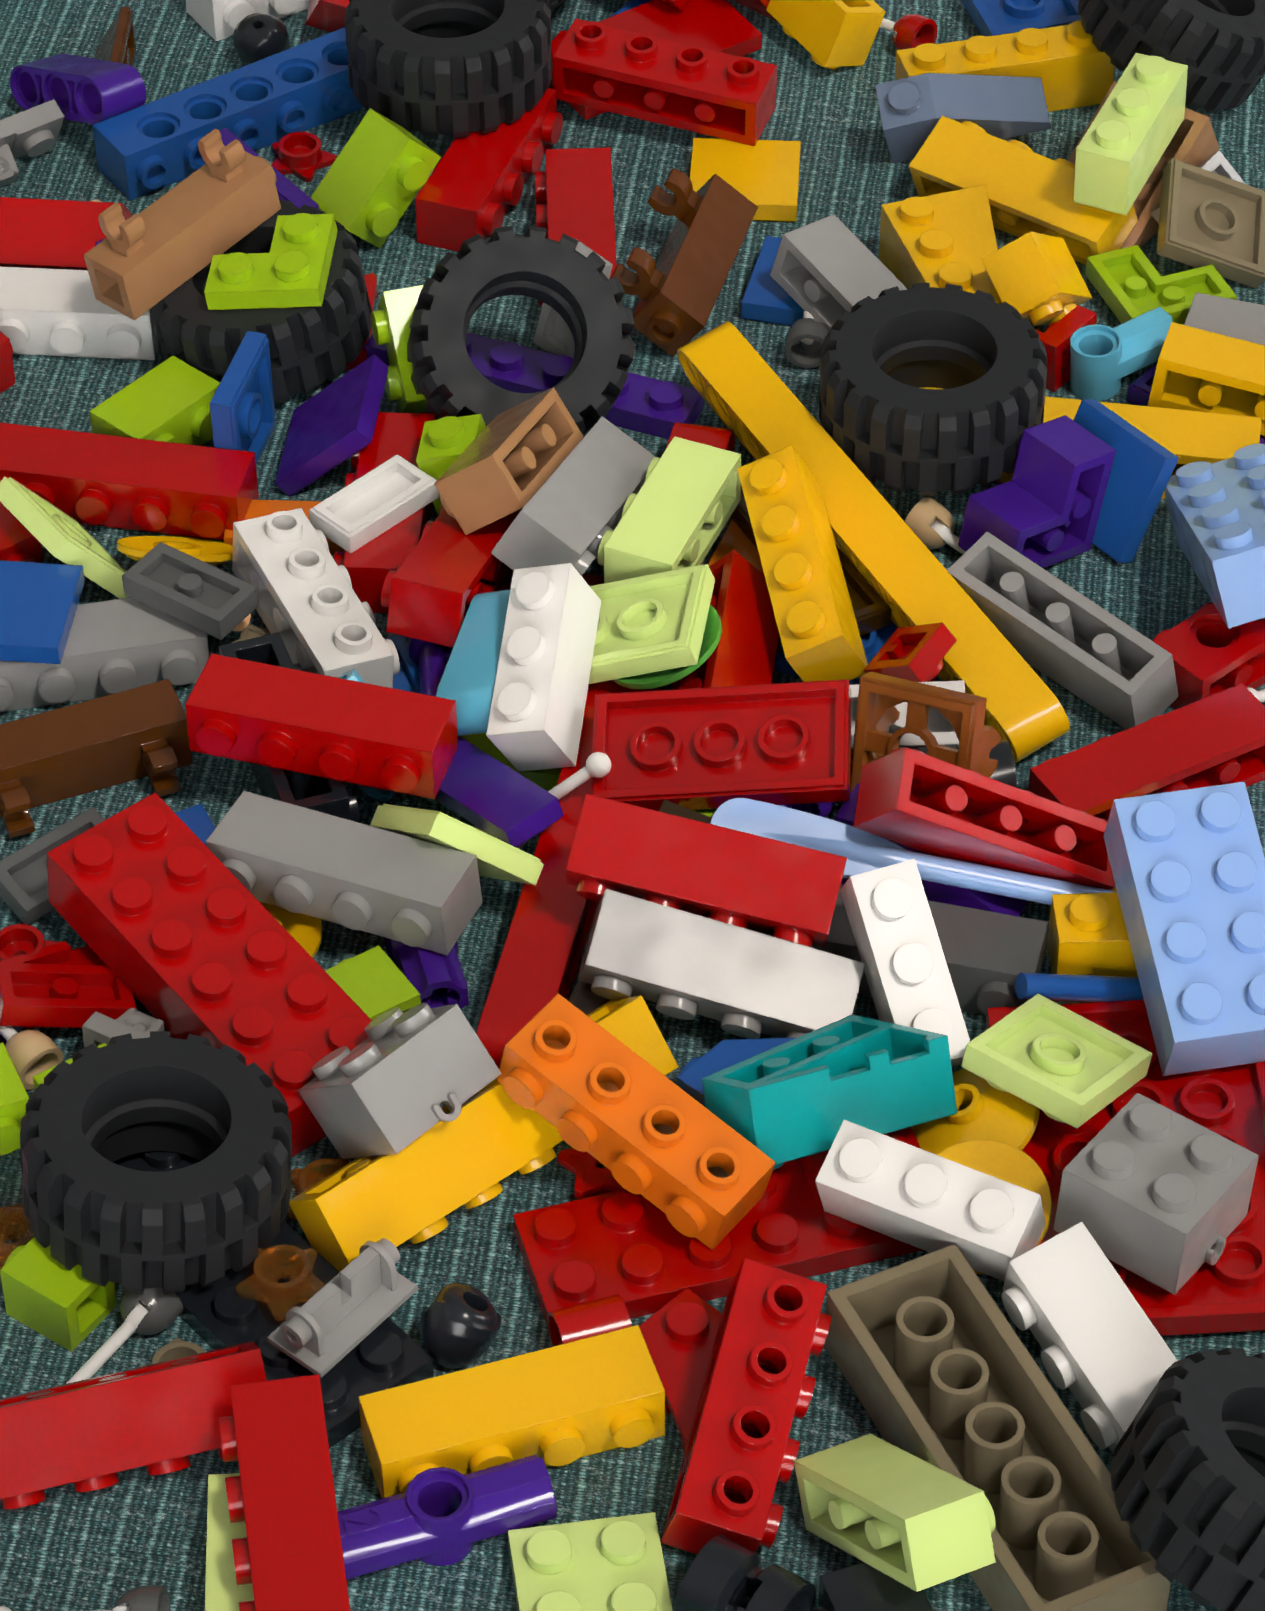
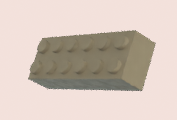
(967, 1396)

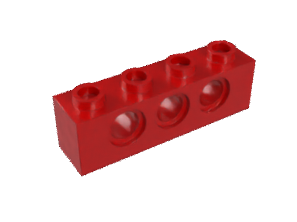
(1212, 656)

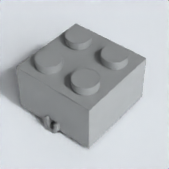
(398, 1080)
(1157, 1192)

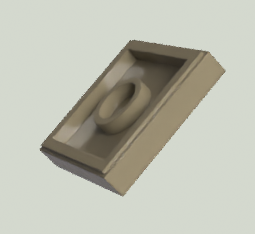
(1212, 222)

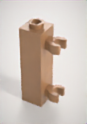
(182, 229)

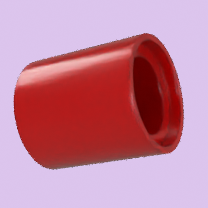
(588, 1320)

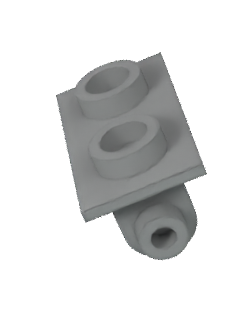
(345, 1309)

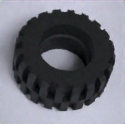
(1213, 37)
(449, 61)
(530, 268)
(934, 338)
(303, 341)
(159, 1224)
(1196, 1477)

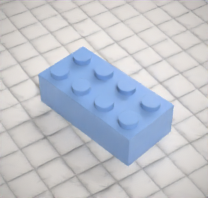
(1222, 529)
(1194, 921)

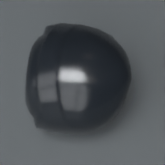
(260, 37)
(459, 1325)

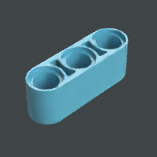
(474, 662)

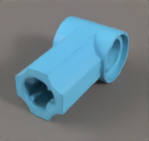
(1107, 354)

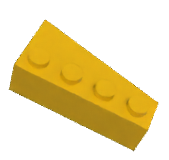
(940, 240)

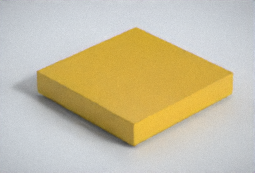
(761, 173)

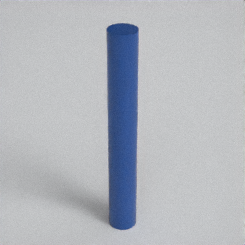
(1078, 987)

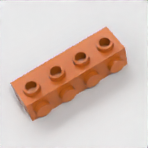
(634, 1122)

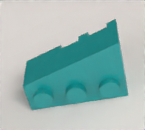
(849, 1070)

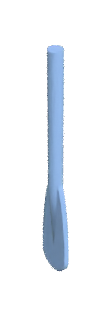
(871, 852)

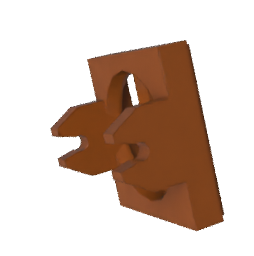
(877, 712)

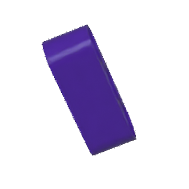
(81, 86)

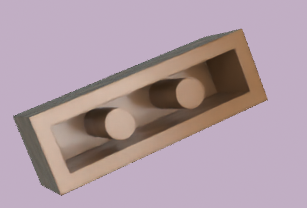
(508, 461)

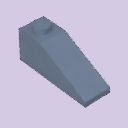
(996, 103)

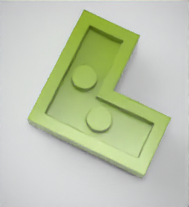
(285, 277)
(1135, 287)

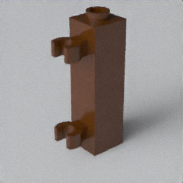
(694, 262)
(91, 749)

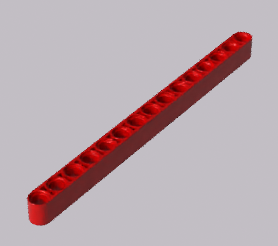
(550, 918)

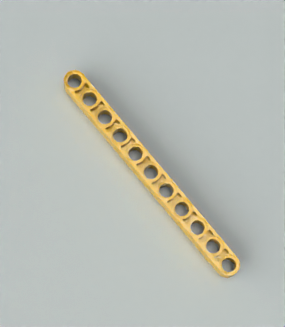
(876, 538)

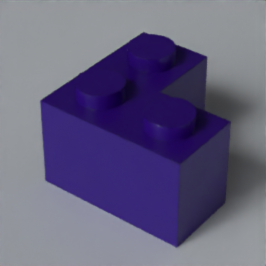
(1052, 498)

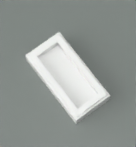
(374, 503)

